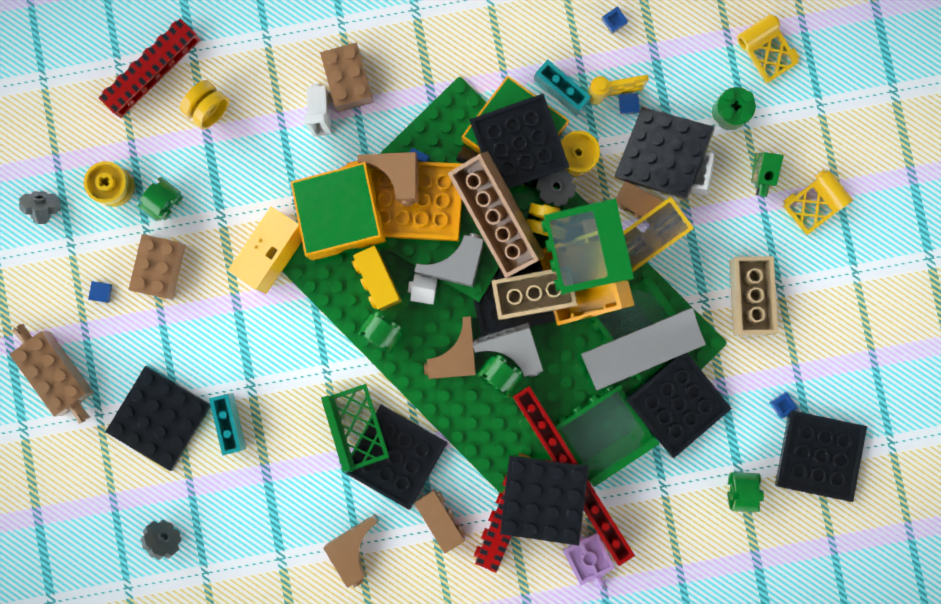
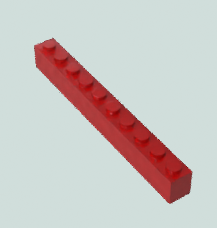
(559, 451)

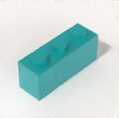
(562, 87)
(227, 423)

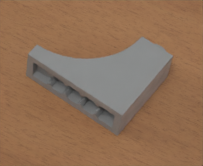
(460, 266)
(516, 344)

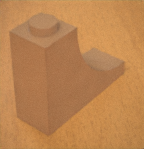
(402, 171)
(456, 361)
(346, 552)

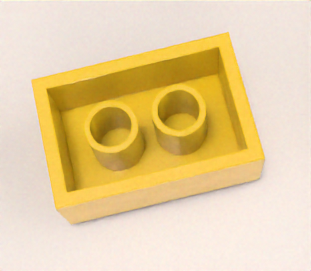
(376, 278)

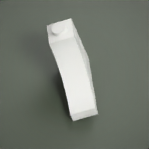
(318, 111)

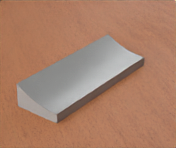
(643, 349)

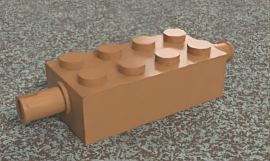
(51, 373)

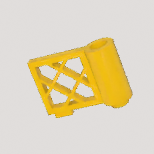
(760, 34)
(602, 87)
(827, 189)

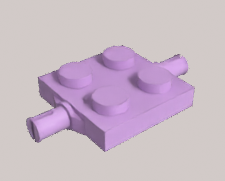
(589, 560)

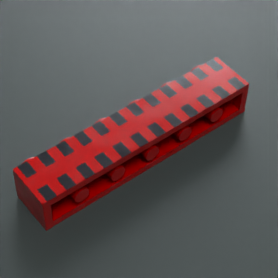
(149, 68)
(494, 544)

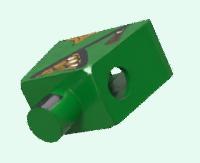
(766, 164)

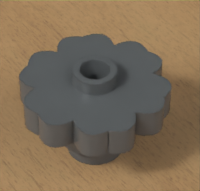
(558, 197)
(39, 206)
(160, 539)

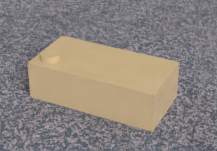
(530, 295)
(753, 296)

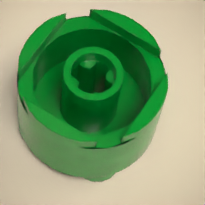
(741, 100)
(159, 199)
(380, 332)
(500, 376)
(744, 492)

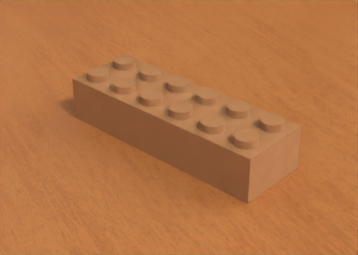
(496, 214)

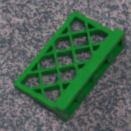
(338, 432)

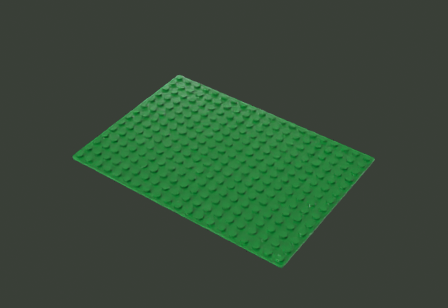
(464, 408)

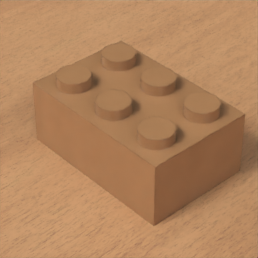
(346, 77)
(157, 266)

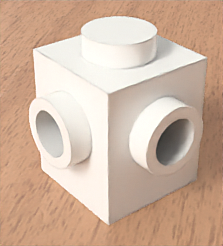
(422, 289)

